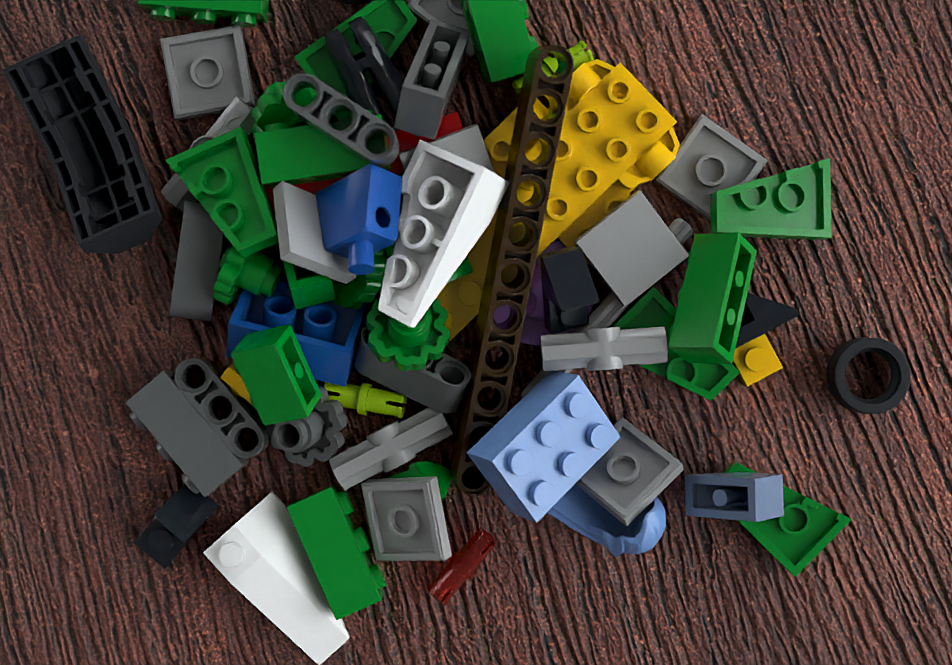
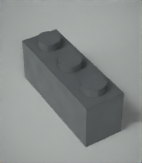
(432, 79)
(183, 435)

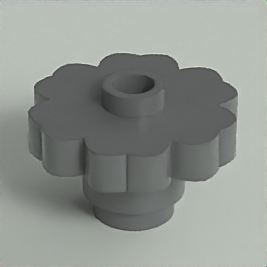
(311, 437)

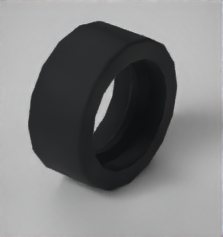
(899, 375)

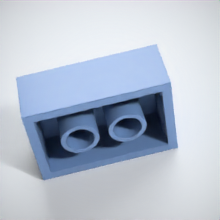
(544, 445)

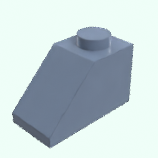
(734, 495)

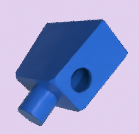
(360, 216)

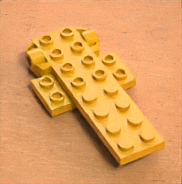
(607, 147)

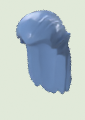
(596, 523)

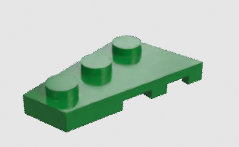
(390, 22)
(230, 189)
(778, 206)
(700, 378)
(799, 533)

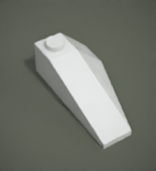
(440, 220)
(272, 570)

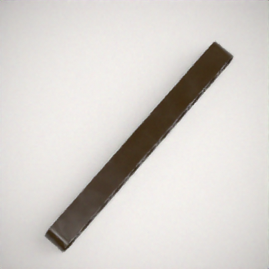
(503, 253)

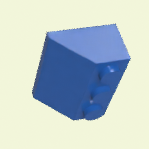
(324, 330)

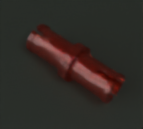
(462, 565)

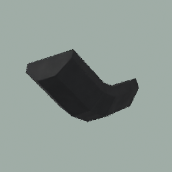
(87, 146)

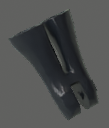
(371, 59)

